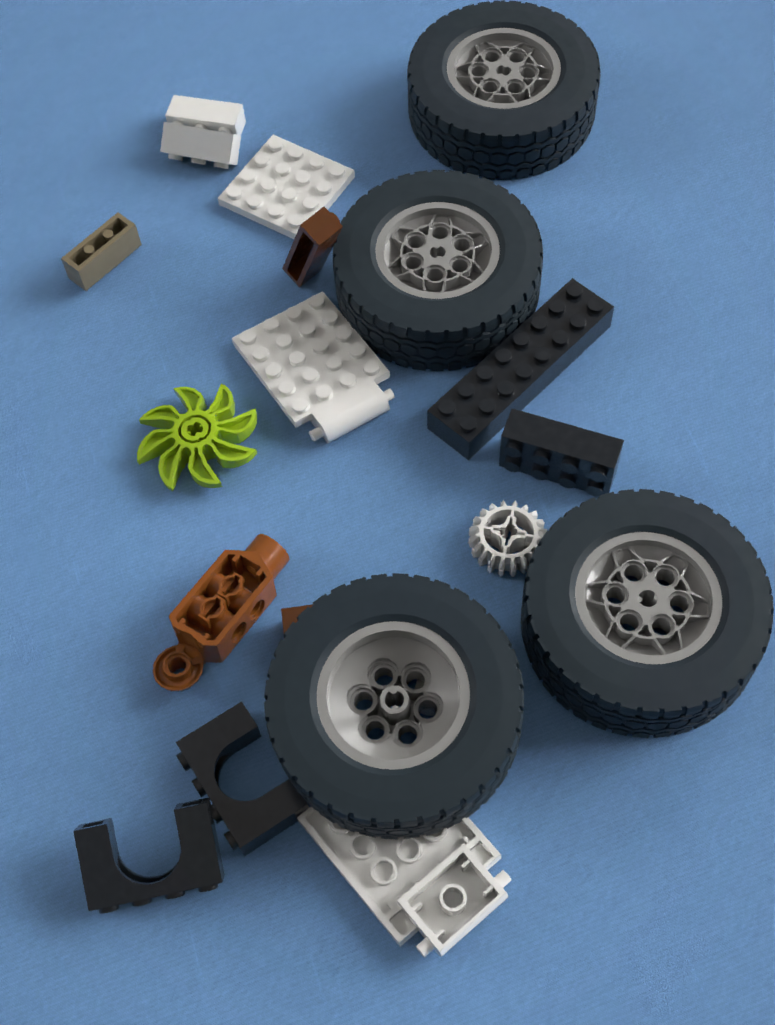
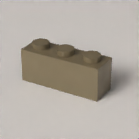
(101, 251)

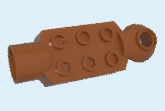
(220, 611)

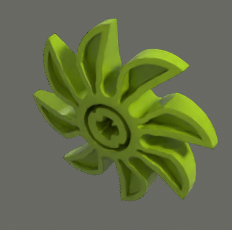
(197, 437)

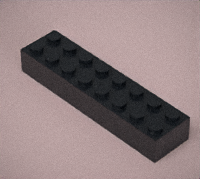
(519, 368)

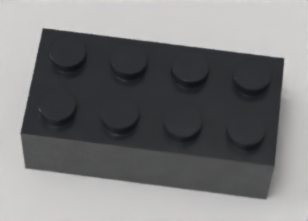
(559, 452)

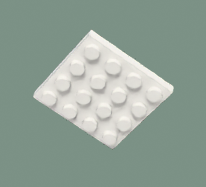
(285, 186)

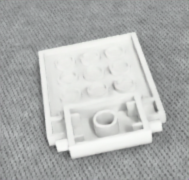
(317, 368)
(419, 883)

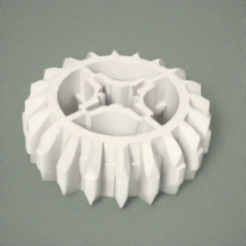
(487, 530)

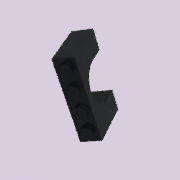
(250, 821)
(112, 883)

